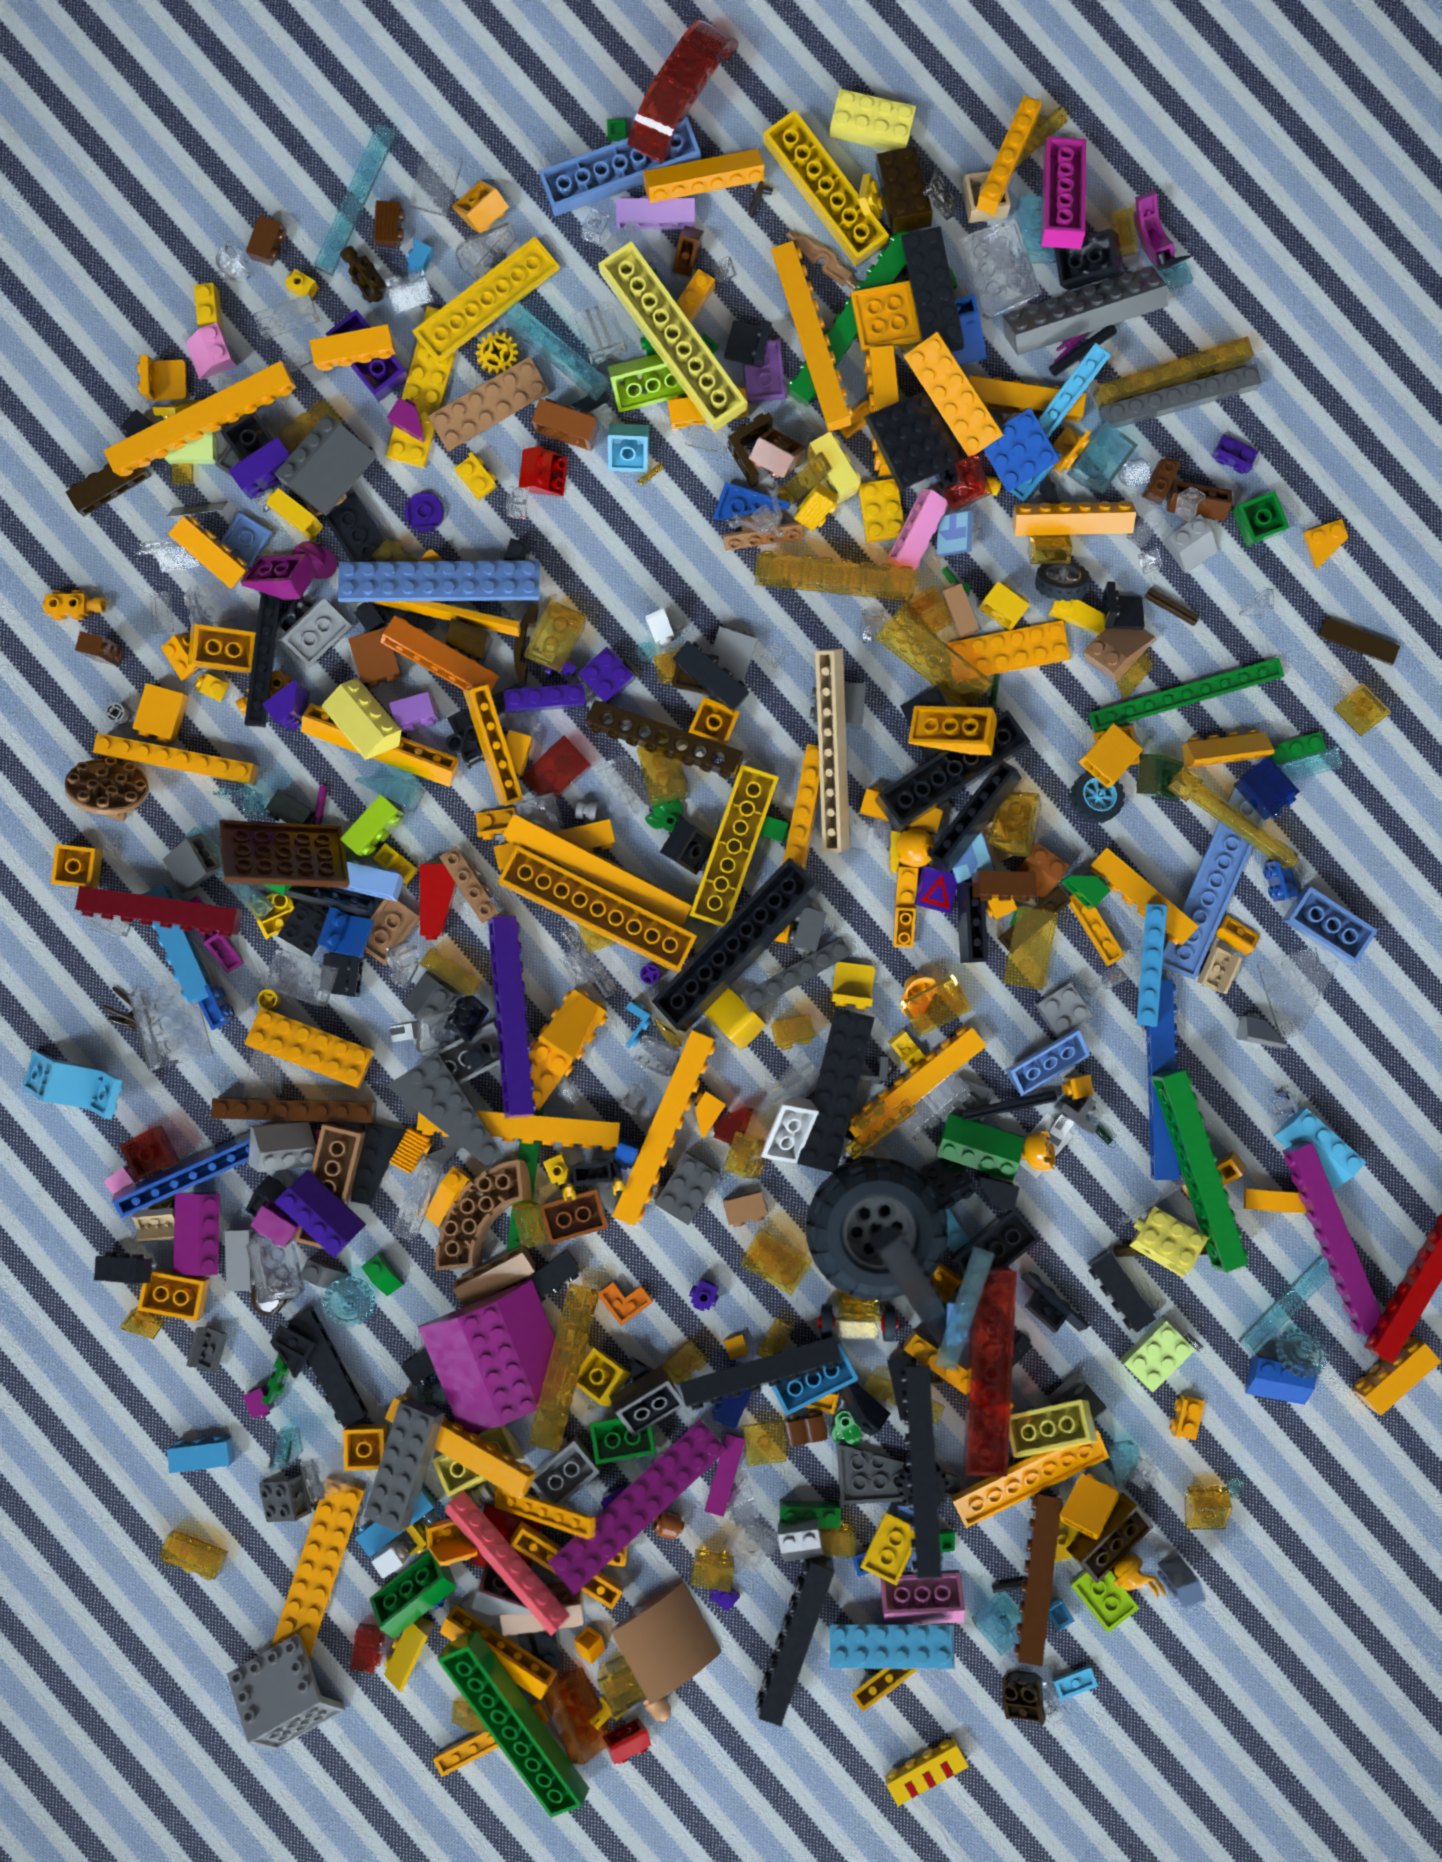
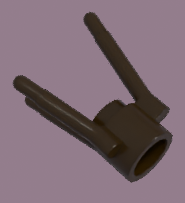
(129, 1018)

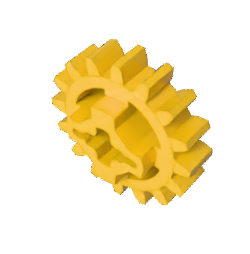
(489, 356)

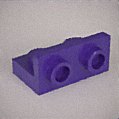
(1234, 454)

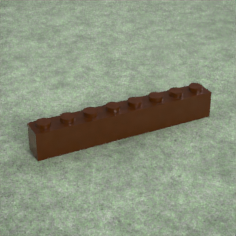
(293, 1109)
(1039, 1579)

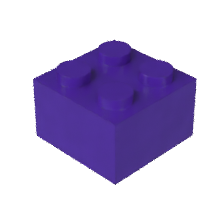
(606, 675)

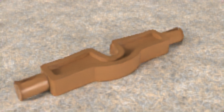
(814, 253)

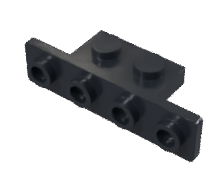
(1050, 1307)

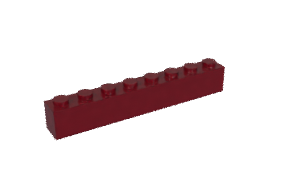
(158, 910)

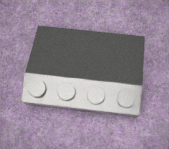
(325, 465)

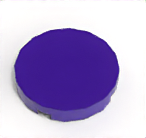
(424, 512)

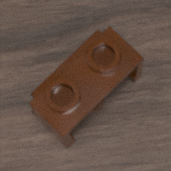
(1161, 480)

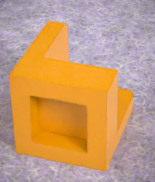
(589, 1644)

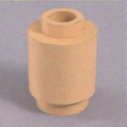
(659, 1710)

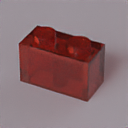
(366, 1648)

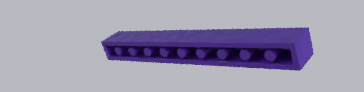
(510, 1017)

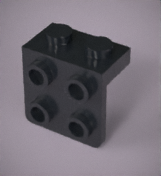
(949, 1180)

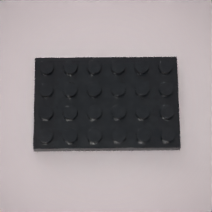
(915, 440)

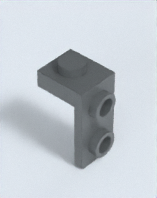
(883, 1068)

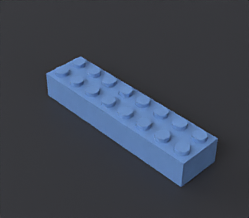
(609, 171)

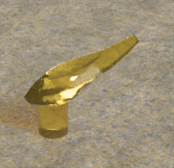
(668, 1034)

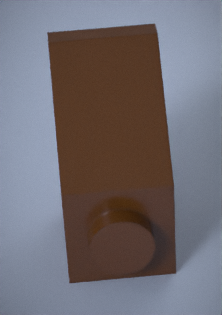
(687, 250)

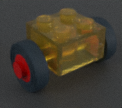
(858, 1319)

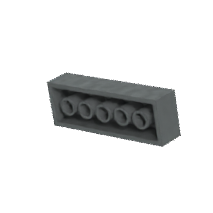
(404, 1464)

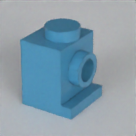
(420, 256)

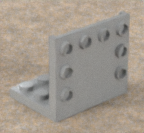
(279, 1696)

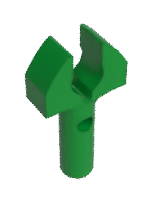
(951, 578)

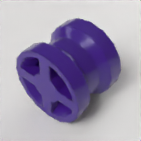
(649, 972)

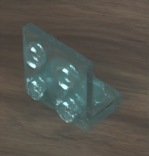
(251, 805)

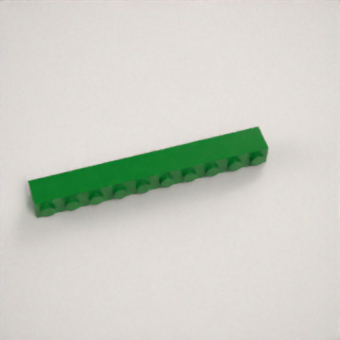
(844, 330)

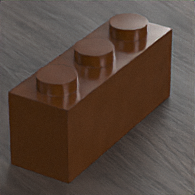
(1214, 506)
(99, 648)
(1004, 885)

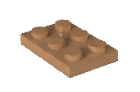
(391, 925)

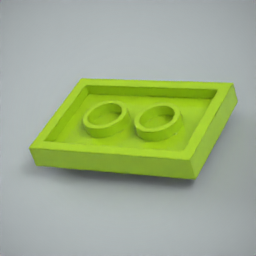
(1104, 1600)

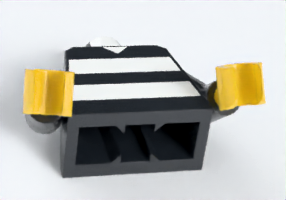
(593, 1172)

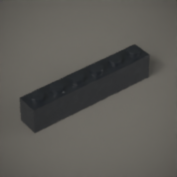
(974, 815)
(329, 1369)

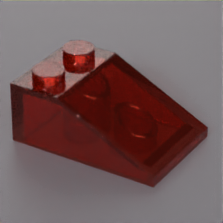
(557, 769)

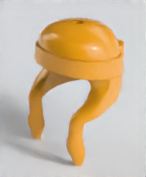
(1130, 1576)

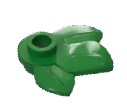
(663, 813)
(845, 1430)

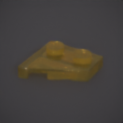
(1134, 675)

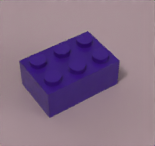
(258, 470)

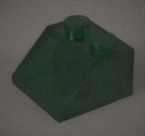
(1156, 774)

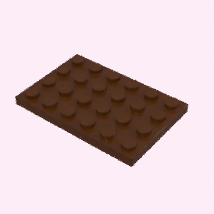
(283, 854)

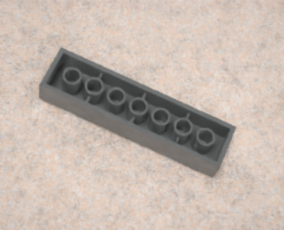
(1085, 310)

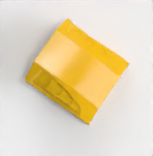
(276, 918)

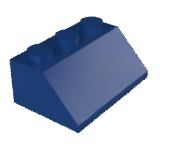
(1272, 1380)

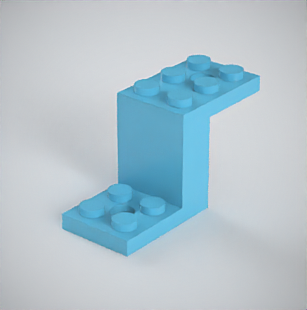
(72, 1084)

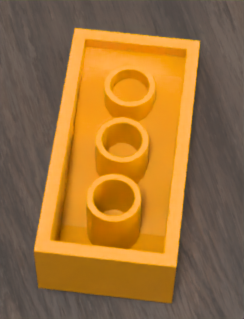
(954, 728)

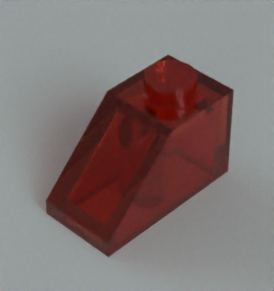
(733, 1122)

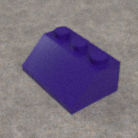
(288, 705)

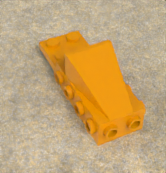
(563, 1042)

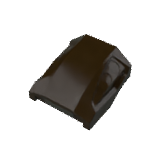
(1023, 1696)

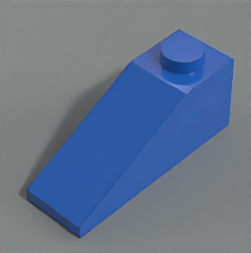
(626, 1153)

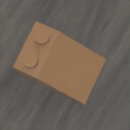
(1117, 650)

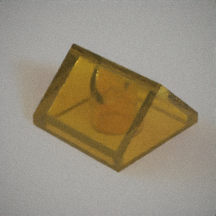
(1361, 709)

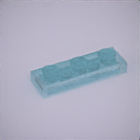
(1312, 764)

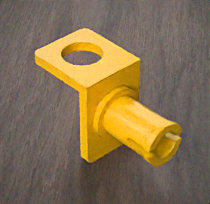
(604, 1714)

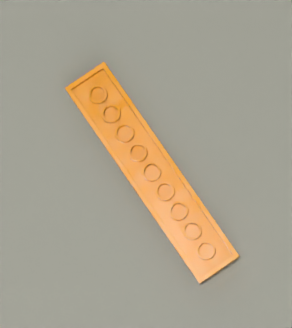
(318, 1567)

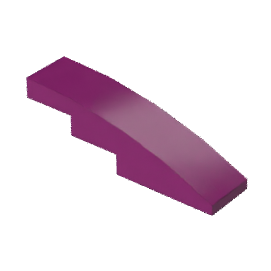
(220, 947)

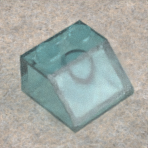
(998, 1622)

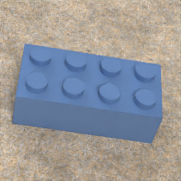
(1329, 925)

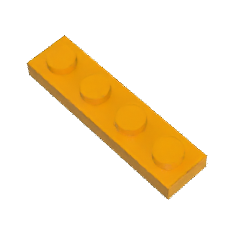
(1097, 931)

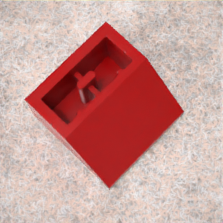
(543, 471)

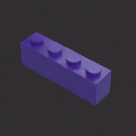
(544, 698)

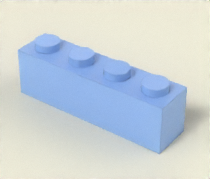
(374, 881)

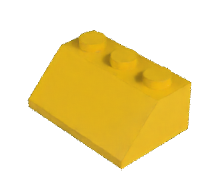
(406, 1652)

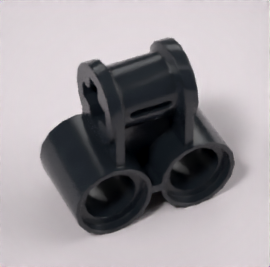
(469, 749)

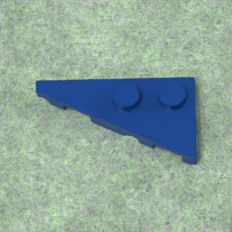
(742, 502)

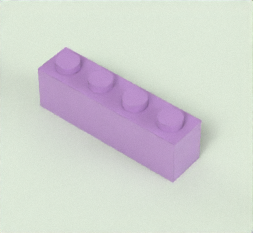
(658, 215)

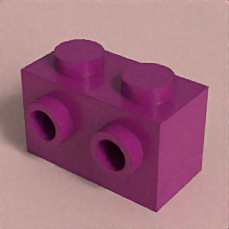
(275, 1224)

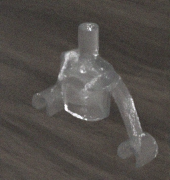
(764, 517)

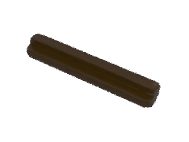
(1172, 607)

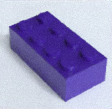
(378, 375)

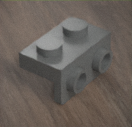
(206, 1348)

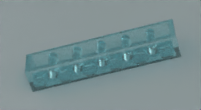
(556, 351)

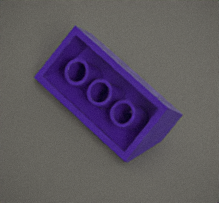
(320, 1213)

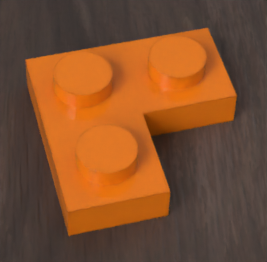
(624, 1307)

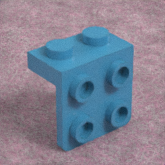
(638, 1009)

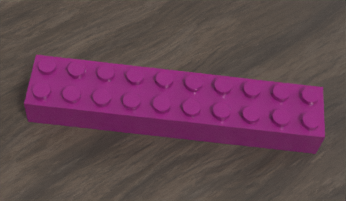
(638, 1506)

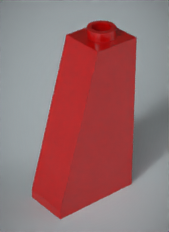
(436, 899)

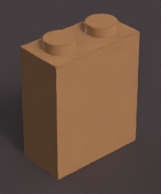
(960, 610)

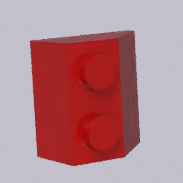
(626, 1741)

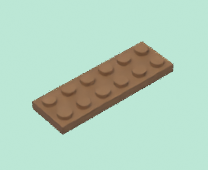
(488, 403)

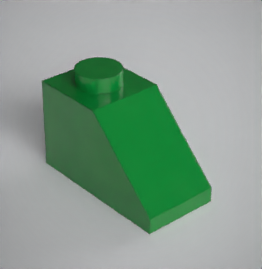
(1087, 889)
(382, 1274)

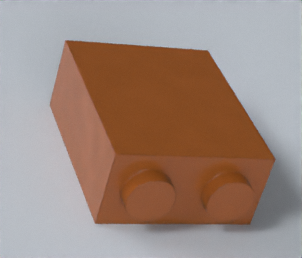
(374, 660)

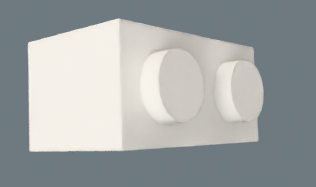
(391, 1557)

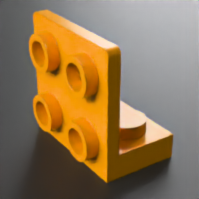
(1069, 445)

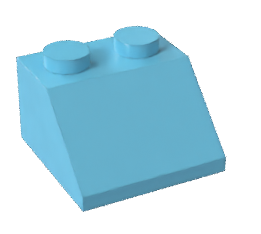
(628, 447)

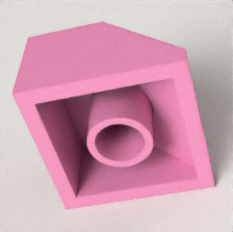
(210, 351)

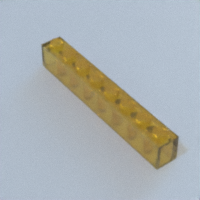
(1175, 372)
(564, 1367)

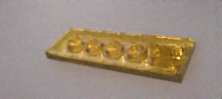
(933, 659)

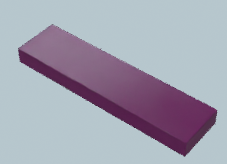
(724, 1475)

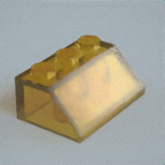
(1016, 824)
(935, 1006)

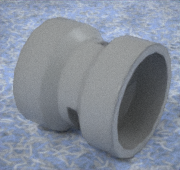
(121, 715)
(586, 810)
(481, 1495)

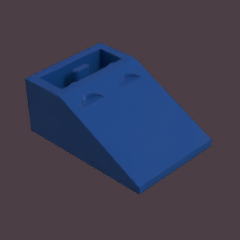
(970, 322)

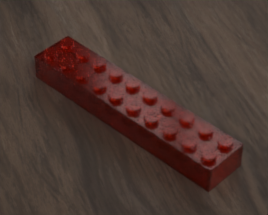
(990, 1376)

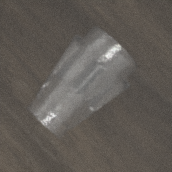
(568, 1092)

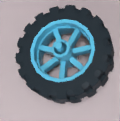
(1089, 812)

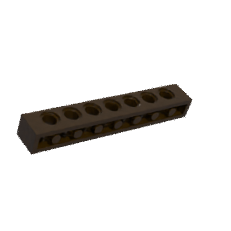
(602, 711)

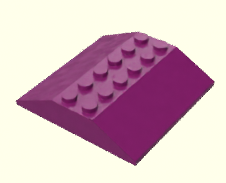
(492, 1356)

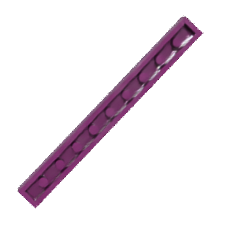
(1333, 1236)

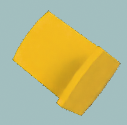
(734, 1019)

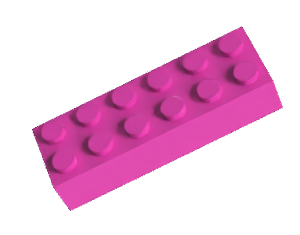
(1063, 193)

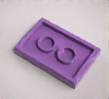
(766, 382)

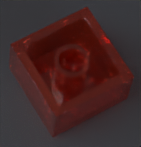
(149, 1153)

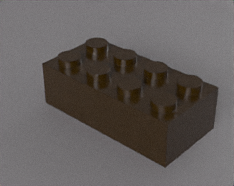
(903, 189)

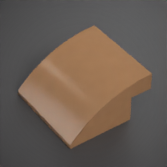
(665, 1642)

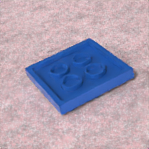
(1021, 450)

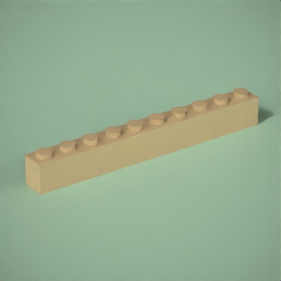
(832, 750)

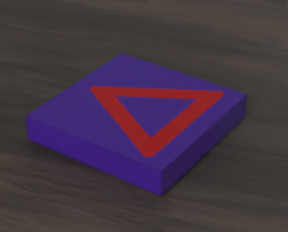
(936, 890)

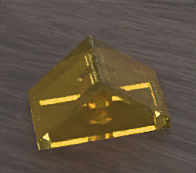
(142, 1323)

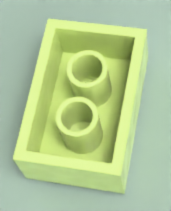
(1157, 1354)

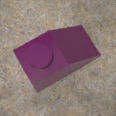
(407, 418)

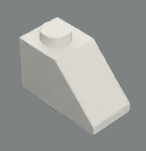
(660, 627)

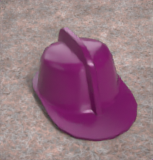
(320, 557)

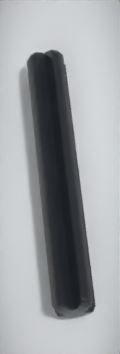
(1082, 350)

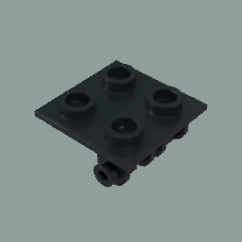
(303, 929)

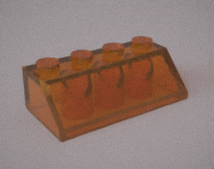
(571, 1707)

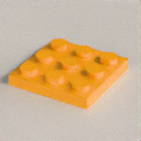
(885, 316)

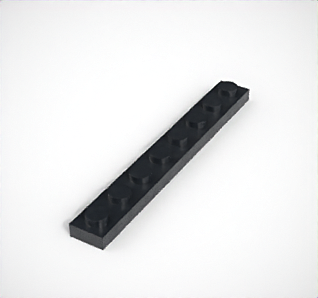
(263, 660)

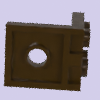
(742, 437)

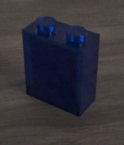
(1267, 788)

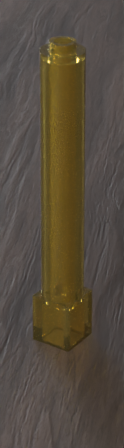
(1189, 787)

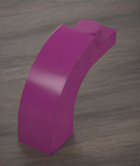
(1150, 228)

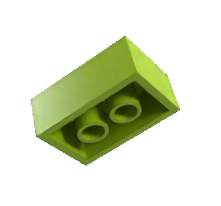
(373, 826)

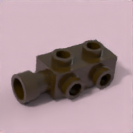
(364, 275)

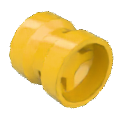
(266, 997)

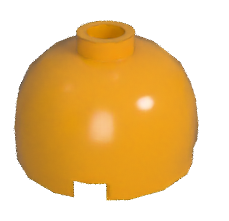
(914, 847)
(1039, 1151)

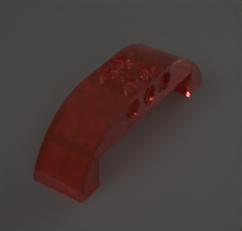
(678, 87)

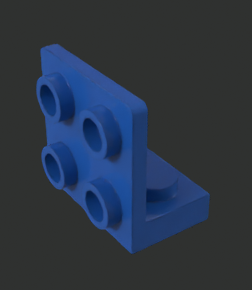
(1280, 881)
(345, 933)

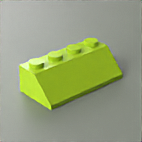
(639, 373)

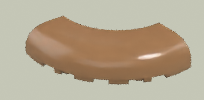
(476, 1210)

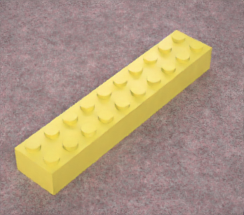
(672, 336)

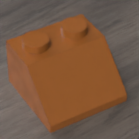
(1047, 866)

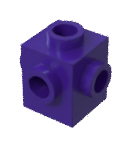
(704, 1287)

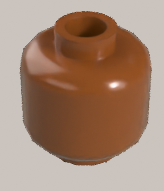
(668, 1525)

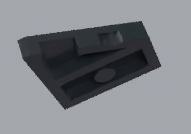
(292, 1348)

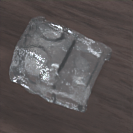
(542, 811)

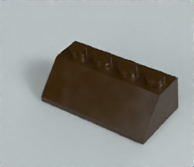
(1121, 1533)

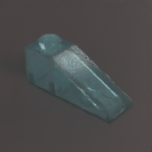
(286, 1447)

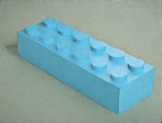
(892, 1646)

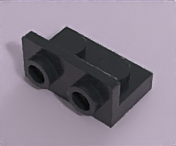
(466, 1017)

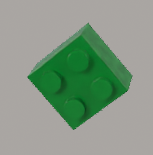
(1260, 519)

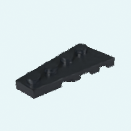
(377, 1150)

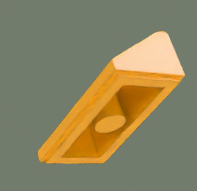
(1237, 935)

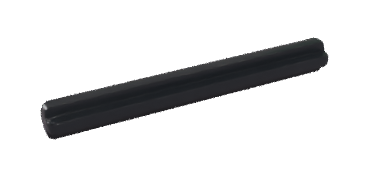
(1008, 1106)

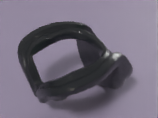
(289, 618)

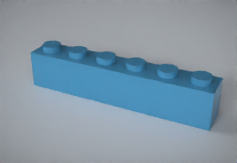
(181, 955)
(1151, 964)

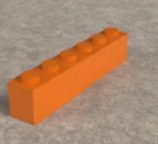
(436, 656)

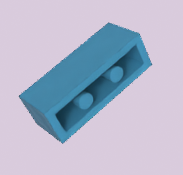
(200, 1454)

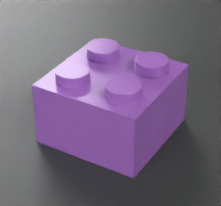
(415, 712)

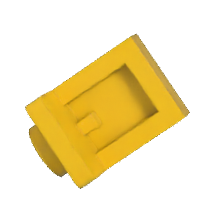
(211, 686)
(418, 1534)

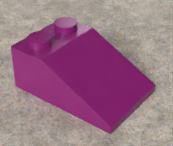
(280, 575)

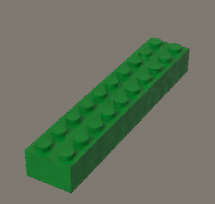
(1199, 1169)
(513, 1724)

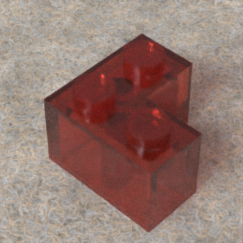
(972, 486)

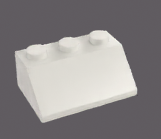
(790, 1130)

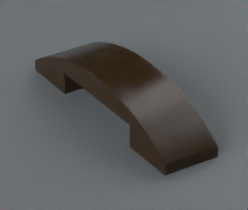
(528, 620)

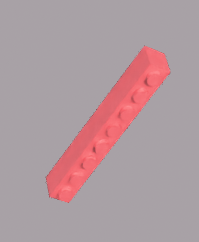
(507, 1563)

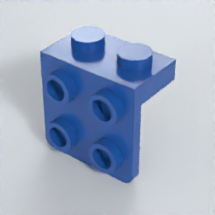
(216, 1008)

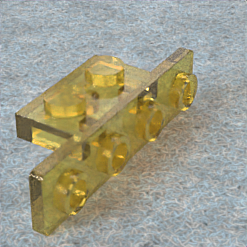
(1043, 128)
(876, 1124)

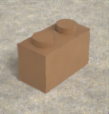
(745, 1208)

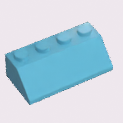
(1336, 1157)

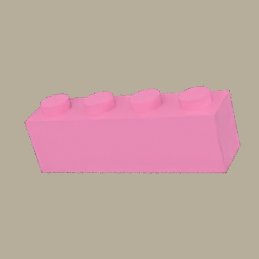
(918, 529)

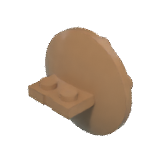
(106, 787)

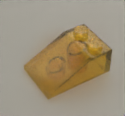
(556, 636)
(662, 777)

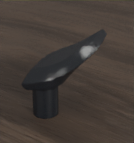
(760, 189)
(1167, 263)

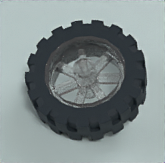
(1062, 581)

